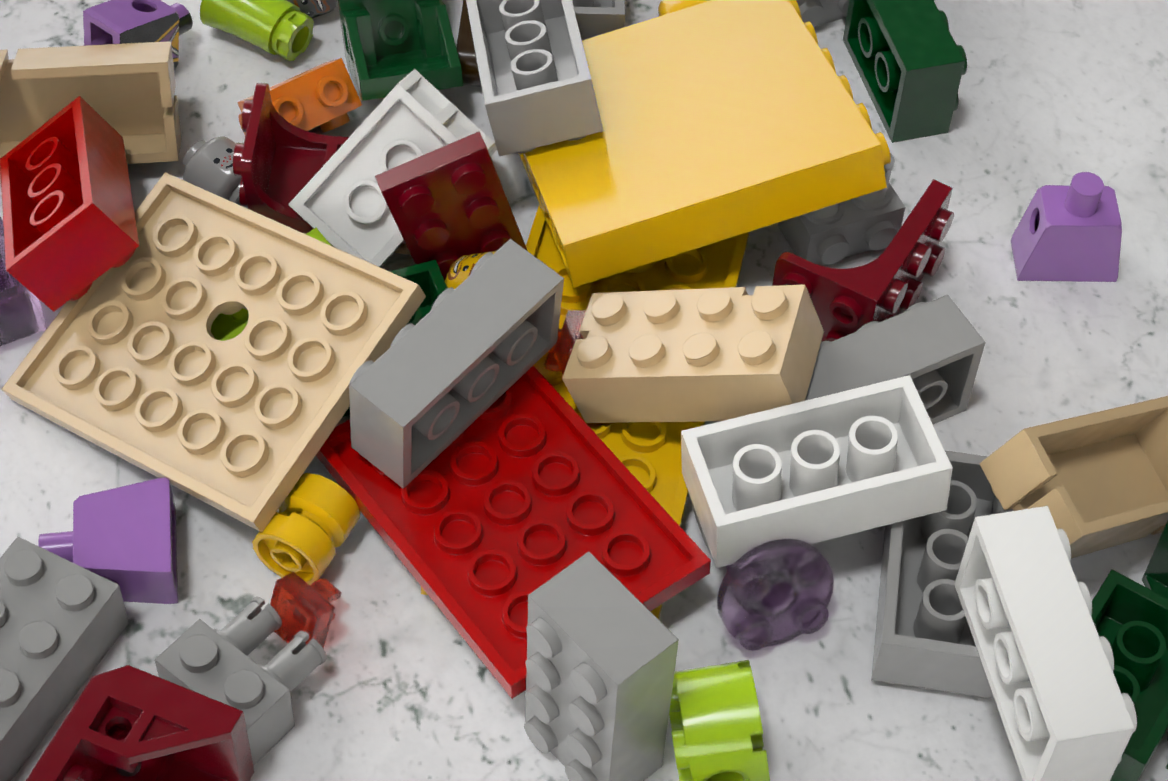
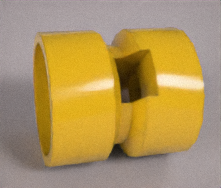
(307, 528)

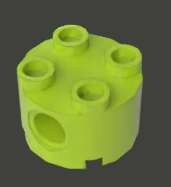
(717, 724)

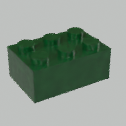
(906, 64)
(1137, 631)

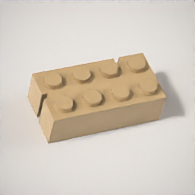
(122, 82)
(693, 354)
(1093, 471)

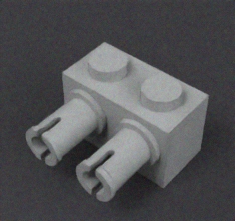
(846, 227)
(220, 668)

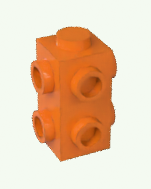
(315, 97)

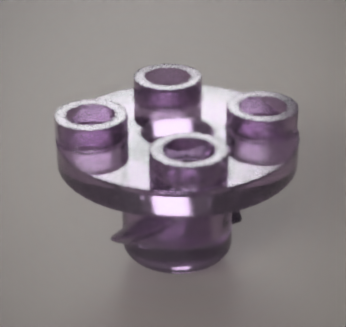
(775, 593)

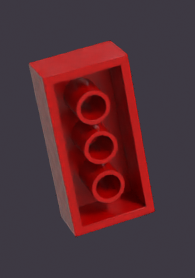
(67, 205)

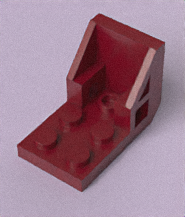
(150, 721)

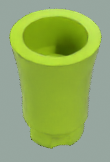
(269, 24)

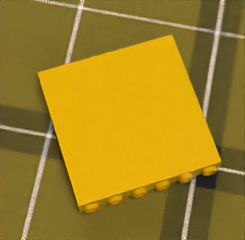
(706, 134)

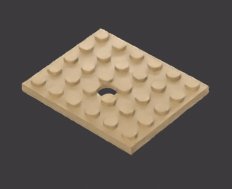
(211, 415)

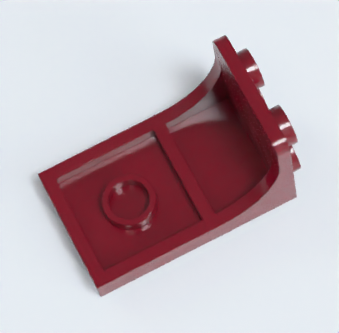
(277, 160)
(450, 203)
(883, 287)

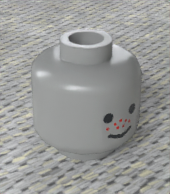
(211, 168)

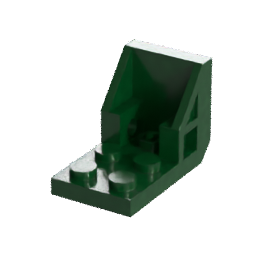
(392, 39)

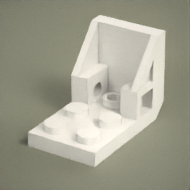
(344, 193)

